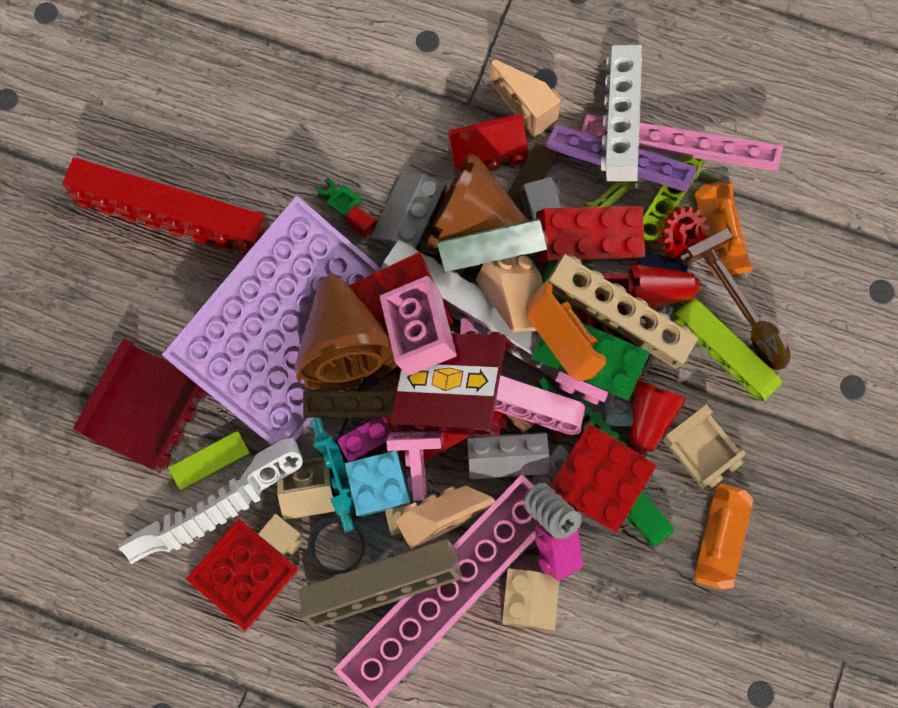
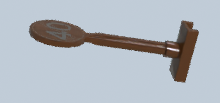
(765, 337)

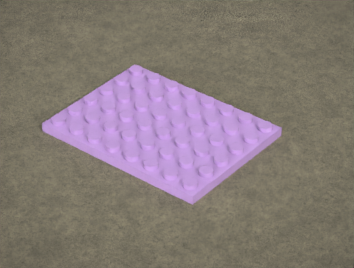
(253, 324)

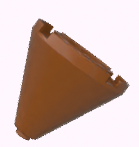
(473, 205)
(341, 341)

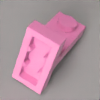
(414, 457)

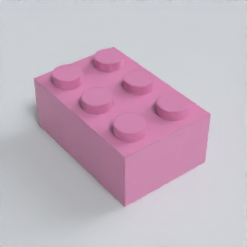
(417, 326)

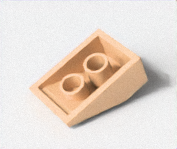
(527, 96)
(510, 288)

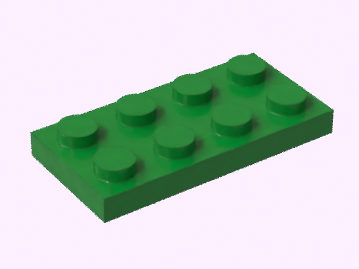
(622, 364)

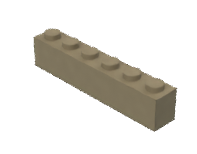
(380, 583)

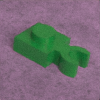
(340, 199)

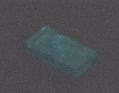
(618, 411)

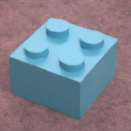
(378, 483)

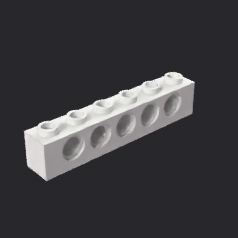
(623, 114)

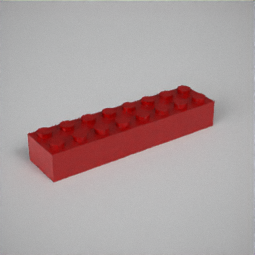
(163, 206)

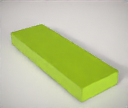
(209, 461)

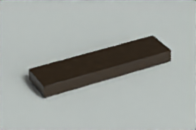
(348, 404)

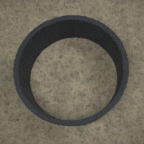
(317, 529)

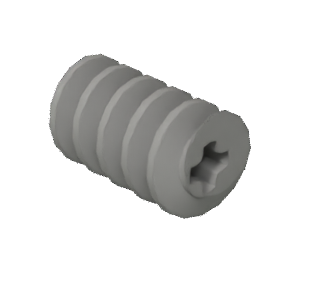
(552, 511)

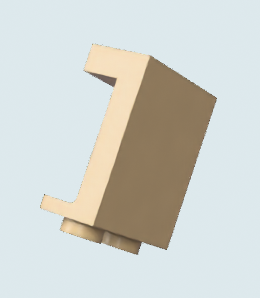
(704, 448)

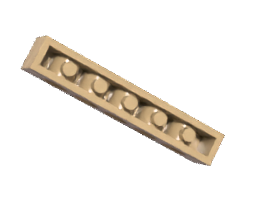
(627, 325)

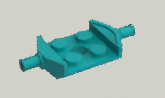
(333, 458)

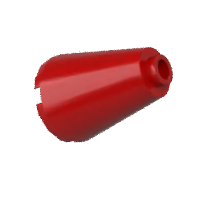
(663, 286)
(652, 416)

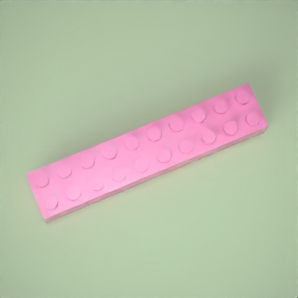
(424, 618)

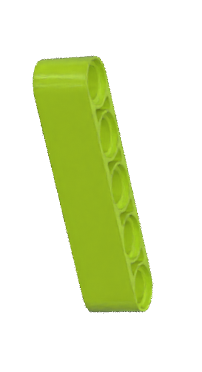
(668, 201)
(728, 350)

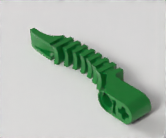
(644, 514)

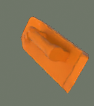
(719, 208)
(564, 334)
(723, 537)

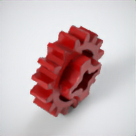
(682, 233)

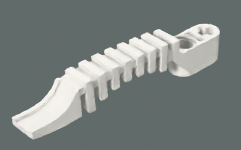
(281, 459)

